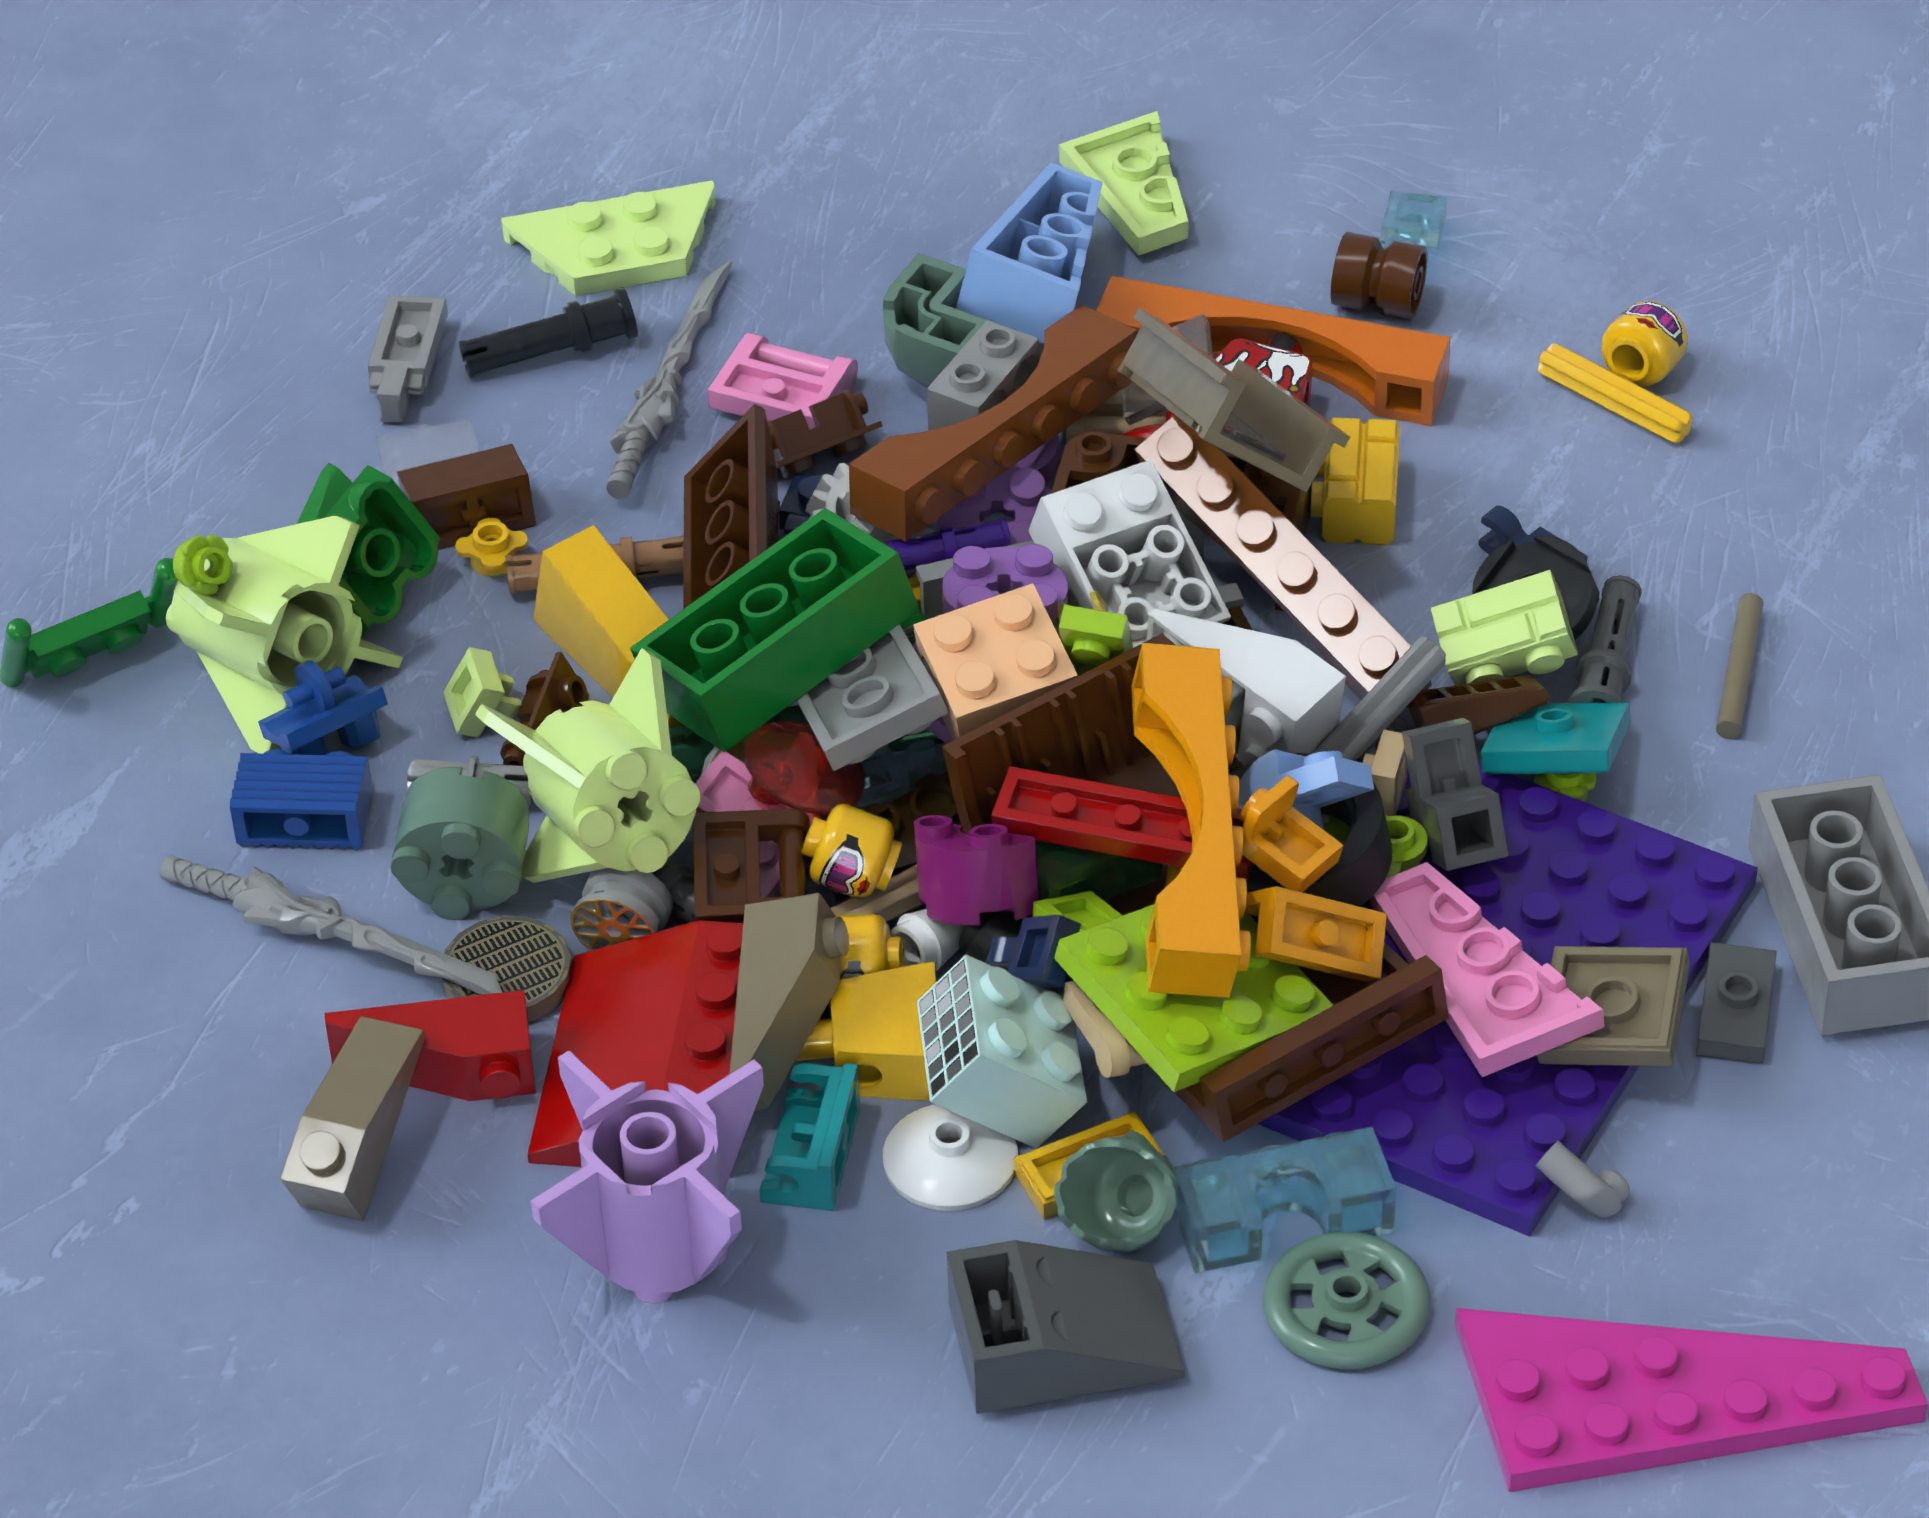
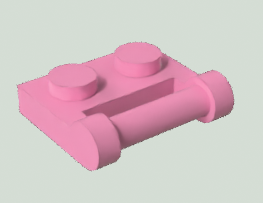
(778, 379)

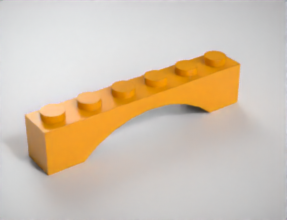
(1180, 718)

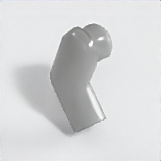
(1596, 1193)

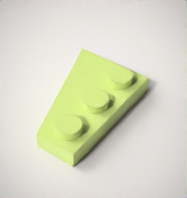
(1137, 181)

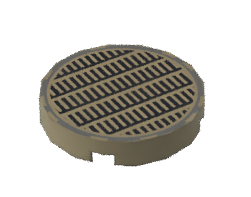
(522, 957)

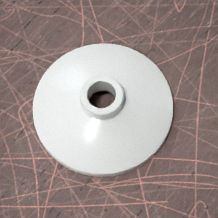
(947, 1160)

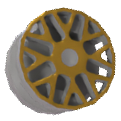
(620, 907)

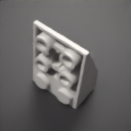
(1128, 546)
(1279, 687)

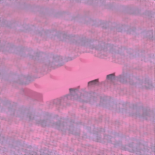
(1495, 993)

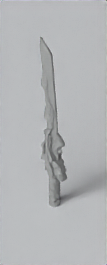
(658, 395)
(270, 904)

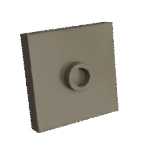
(1639, 999)

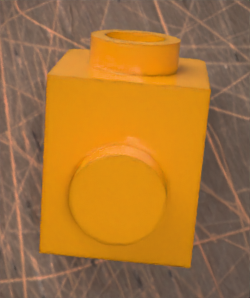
(1284, 839)

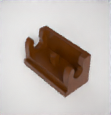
(470, 488)

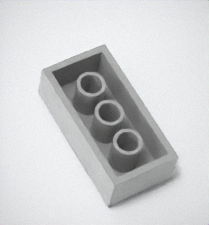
(1846, 900)

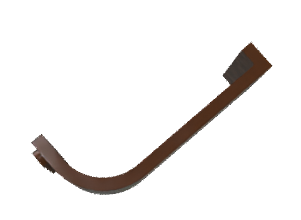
(1089, 735)

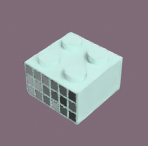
(1000, 1051)

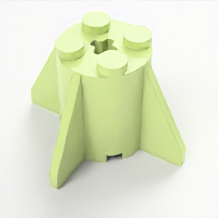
(273, 616)
(604, 781)

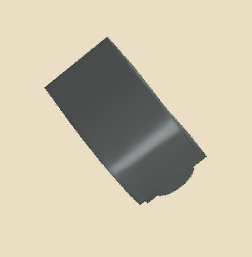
(1448, 796)

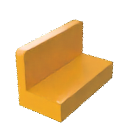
(1318, 933)

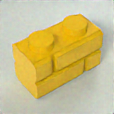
(1359, 484)

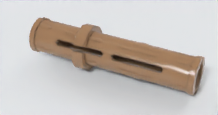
(641, 558)

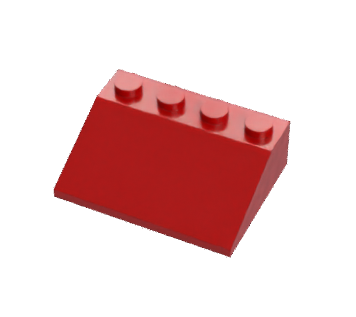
(640, 1014)

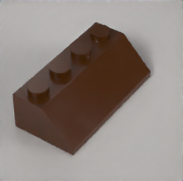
(730, 505)

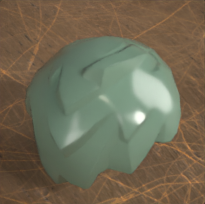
(1117, 1193)

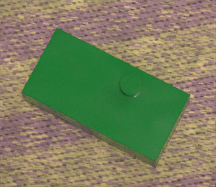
(778, 627)

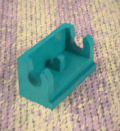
(813, 1138)

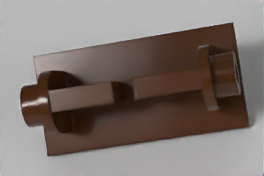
(837, 426)
(544, 695)

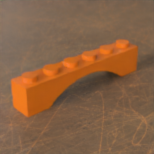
(1381, 366)

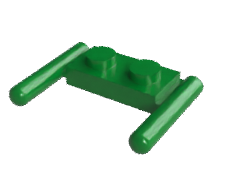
(68, 644)

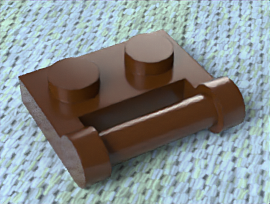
(730, 862)

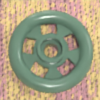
(1366, 1343)

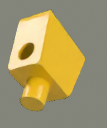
(878, 1030)

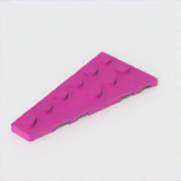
(1632, 1397)

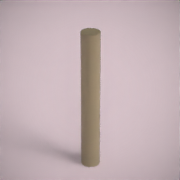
(1739, 666)

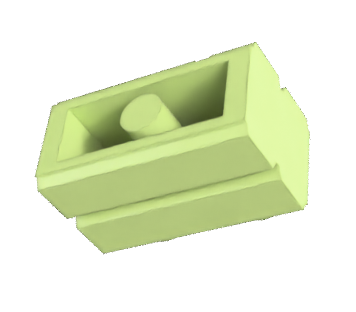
(1505, 631)

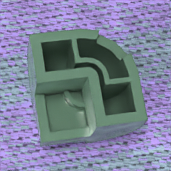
(922, 318)

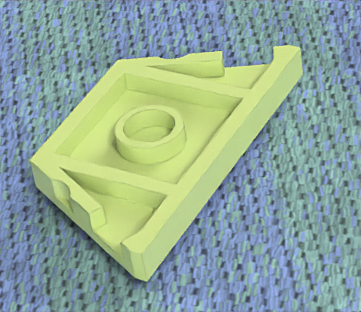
(617, 238)

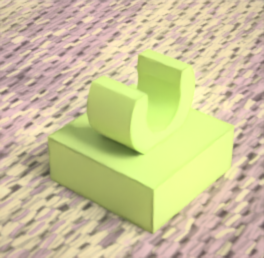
(478, 683)

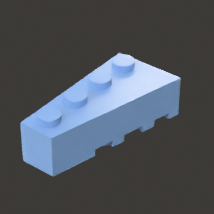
(1034, 255)

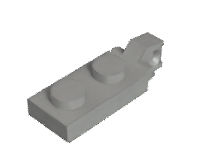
(405, 351)

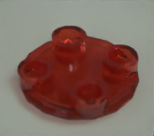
(794, 771)

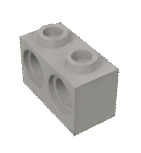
(981, 374)

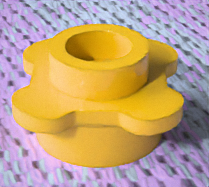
(490, 545)

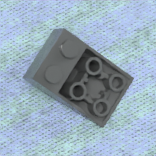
(1056, 1323)

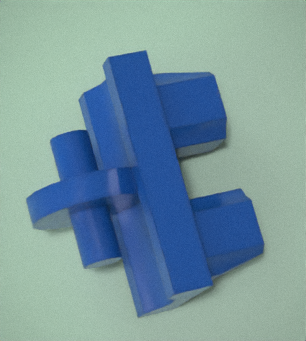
(322, 705)

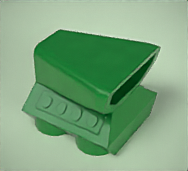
(390, 543)

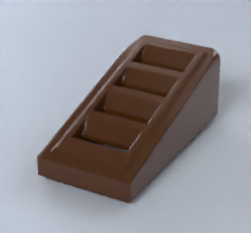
(1479, 702)

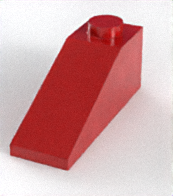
(471, 1043)

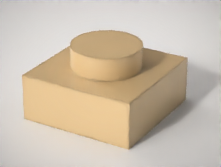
(1389, 769)

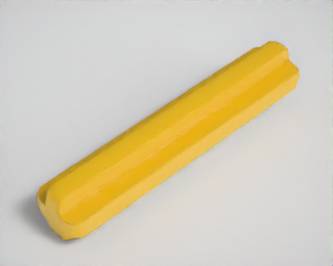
(1615, 393)

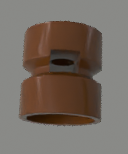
(1379, 275)

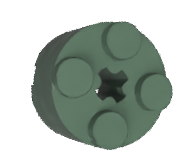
(461, 841)

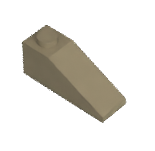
(784, 982)
(352, 1119)

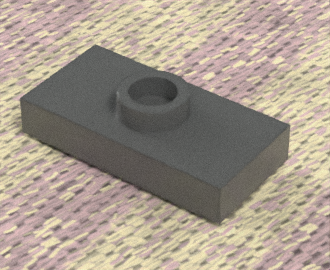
(1736, 1003)

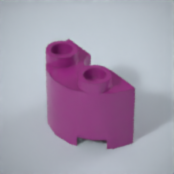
(973, 870)

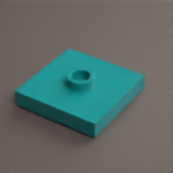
(1558, 739)

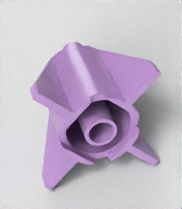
(651, 1178)

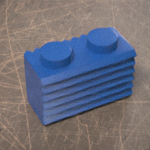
(301, 799)

